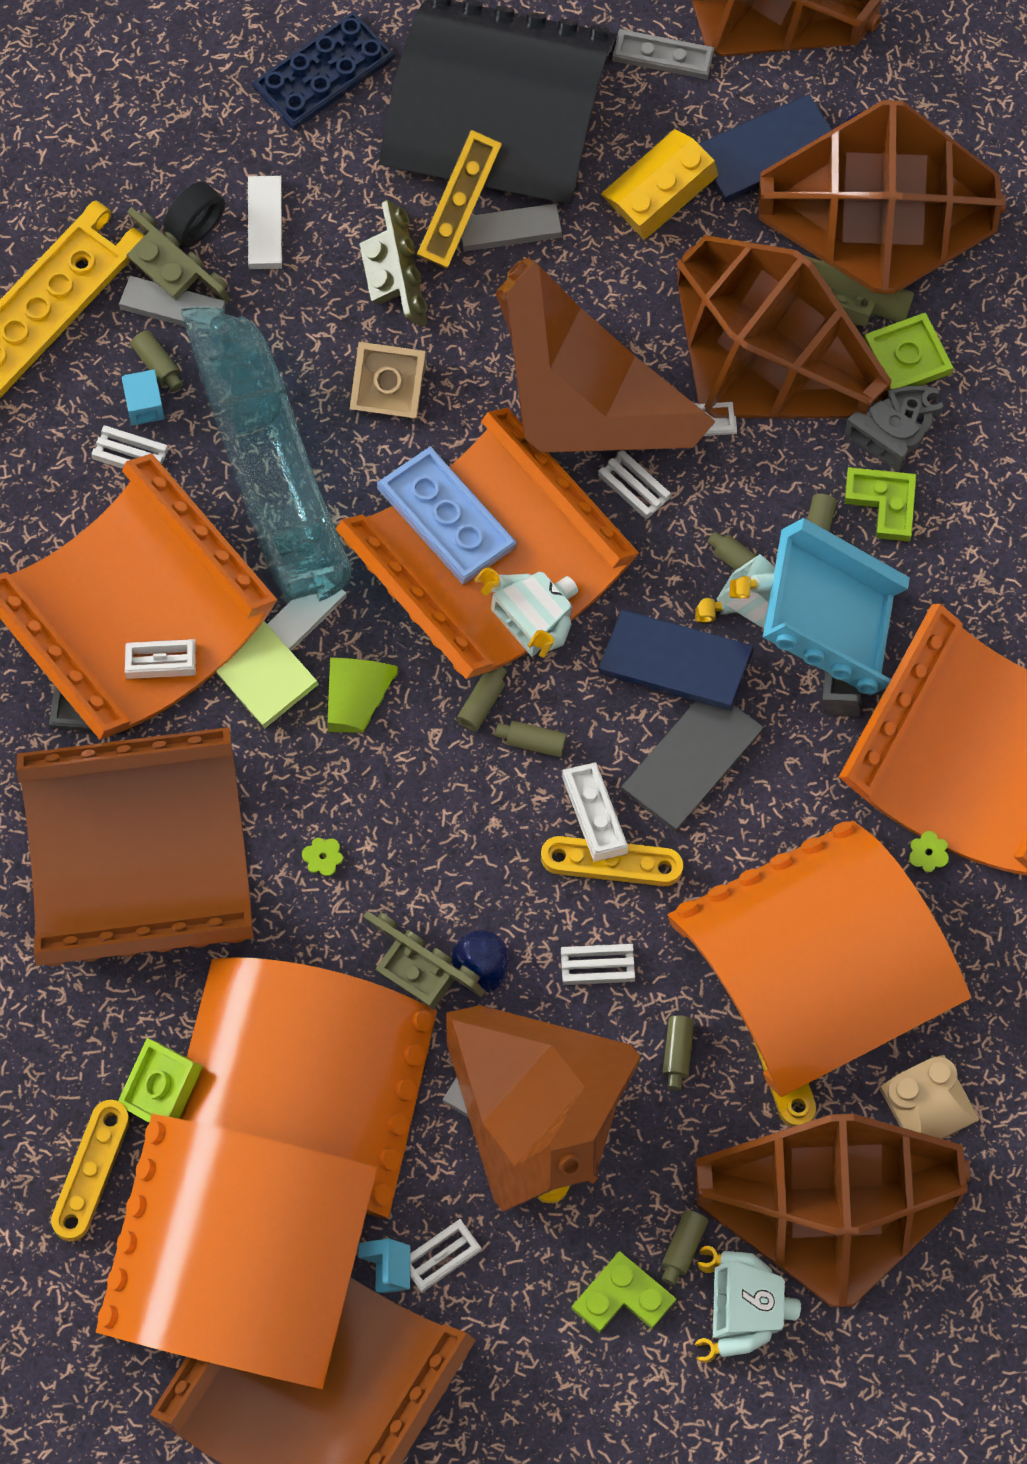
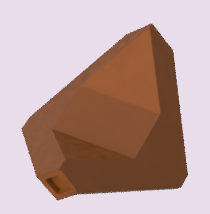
(784, 25)
(883, 197)
(771, 335)
(580, 382)
(536, 1098)
(834, 1198)

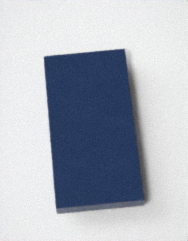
(323, 70)
(761, 143)
(676, 659)

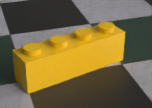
(459, 199)

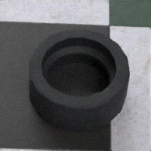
(194, 213)

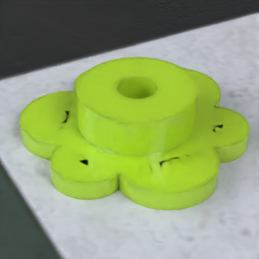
(928, 841)
(328, 848)

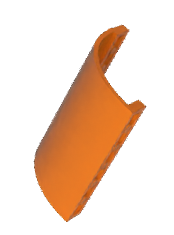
(537, 505)
(134, 575)
(950, 746)
(824, 953)
(311, 1062)
(236, 1250)

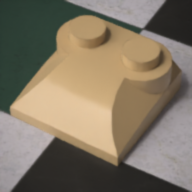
(388, 380)
(929, 1099)

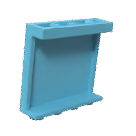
(832, 605)

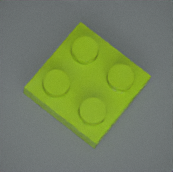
(910, 352)
(159, 1082)

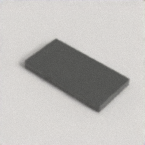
(691, 762)

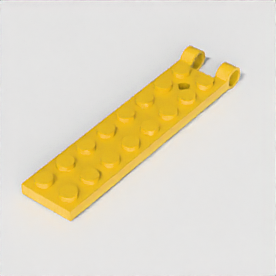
(58, 291)

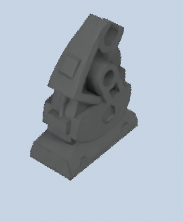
(892, 426)

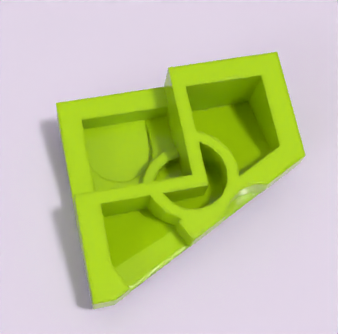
(356, 692)

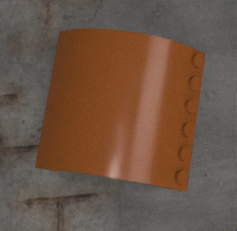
(135, 846)
(373, 1404)

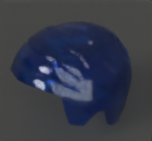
(485, 956)

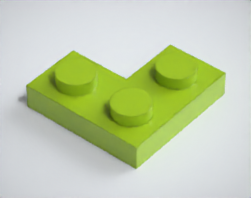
(889, 492)
(622, 1285)

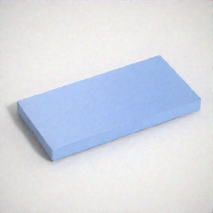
(446, 515)

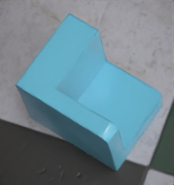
(142, 397)
(391, 1262)

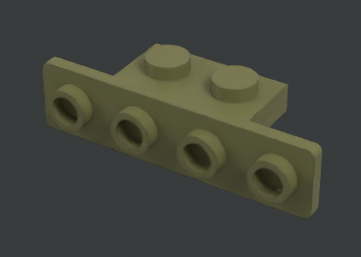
(166, 264)
(392, 266)
(860, 301)
(416, 969)

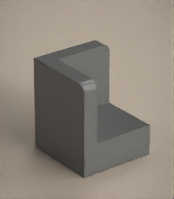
(841, 698)

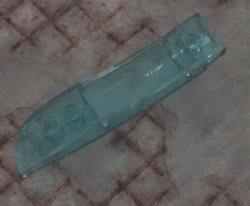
(267, 454)

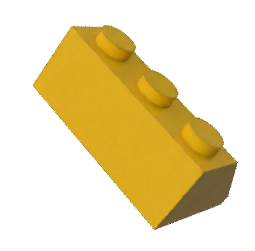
(661, 183)

